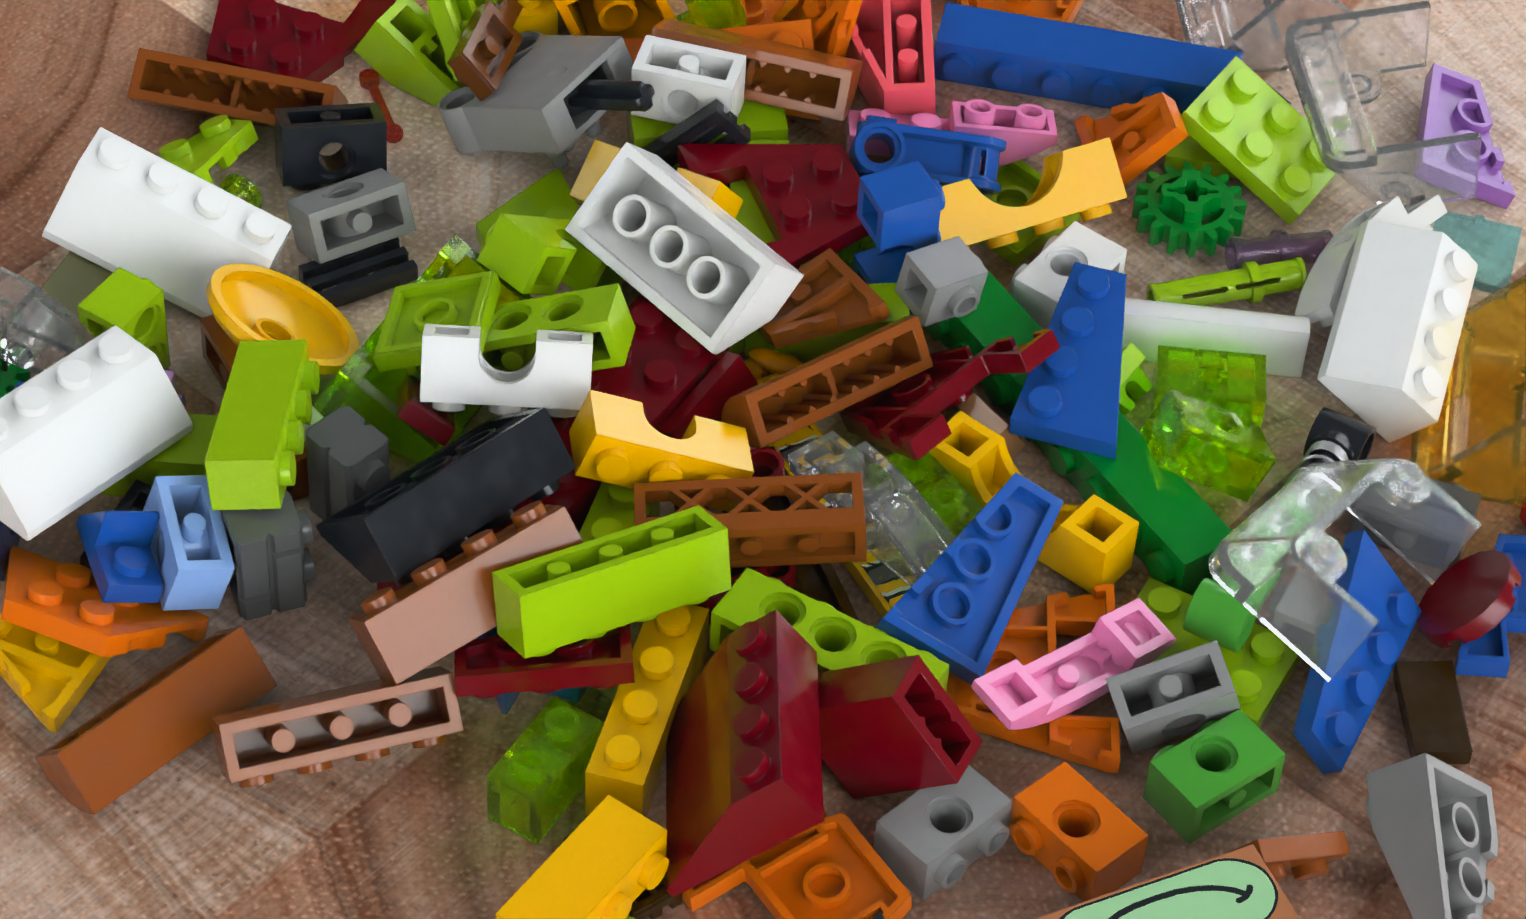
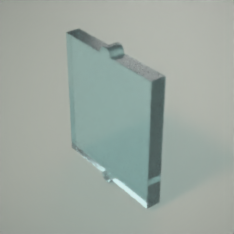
(1488, 244)

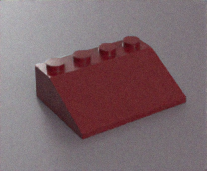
(743, 753)

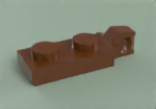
(487, 47)

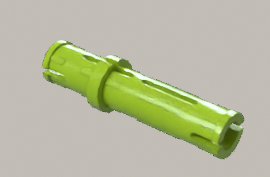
(1248, 283)

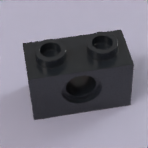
(306, 130)

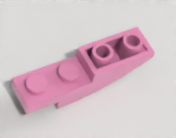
(1024, 128)

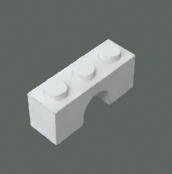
(459, 375)

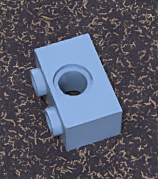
(189, 544)

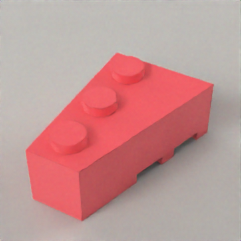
(896, 55)

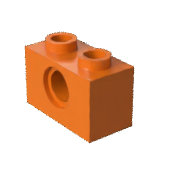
(1077, 834)

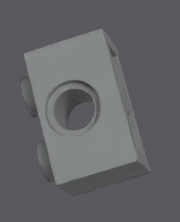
(350, 215)
(1173, 696)
(942, 832)

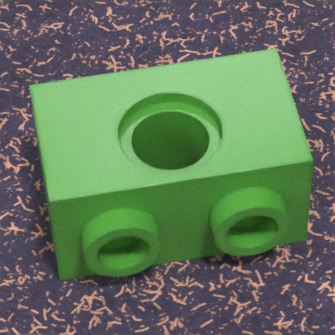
(1213, 775)

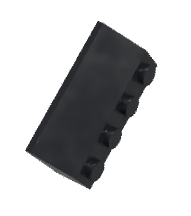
(450, 496)

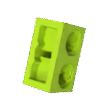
(131, 305)

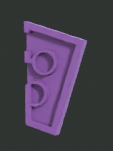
(1458, 106)

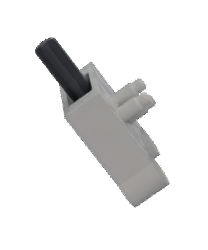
(547, 97)

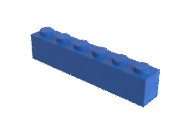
(1070, 59)

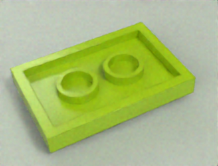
(1259, 139)
(1256, 670)

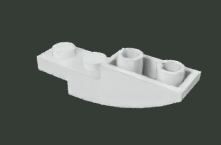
(1326, 279)

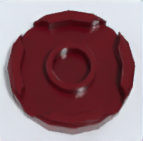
(1469, 598)

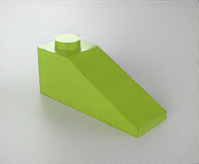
(408, 52)

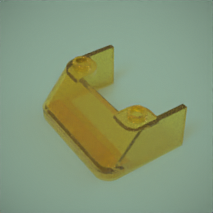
(1481, 421)

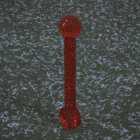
(370, 80)

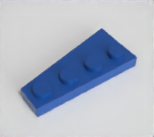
(1077, 389)
(976, 582)
(1337, 710)

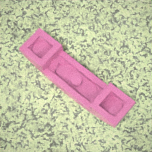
(1076, 671)

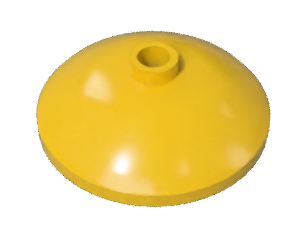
(268, 305)

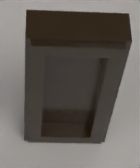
(1432, 710)

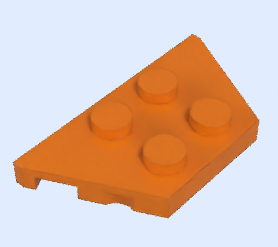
(67, 606)

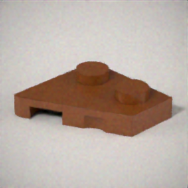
(824, 303)
(1301, 855)

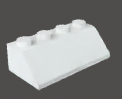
(159, 221)
(682, 250)
(1398, 326)
(83, 429)

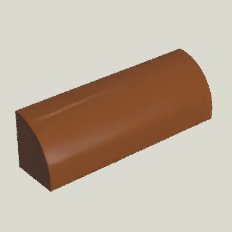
(778, 71)
(222, 88)
(830, 382)
(156, 721)

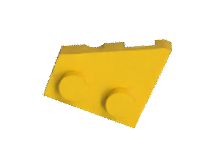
(46, 672)

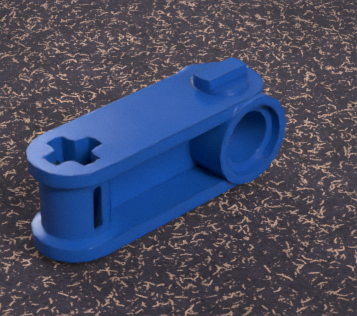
(942, 153)

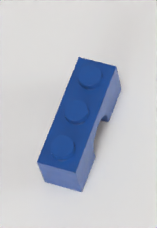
(900, 215)

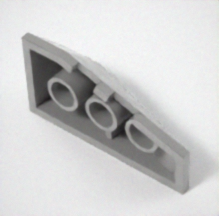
(1435, 835)

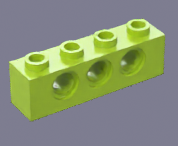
(594, 310)
(832, 634)

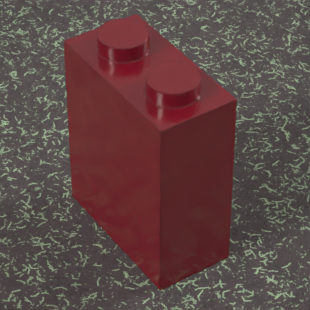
(892, 728)

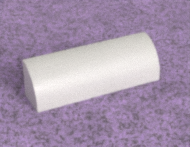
(1220, 329)

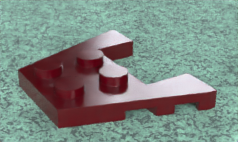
(287, 39)
(800, 188)
(907, 414)

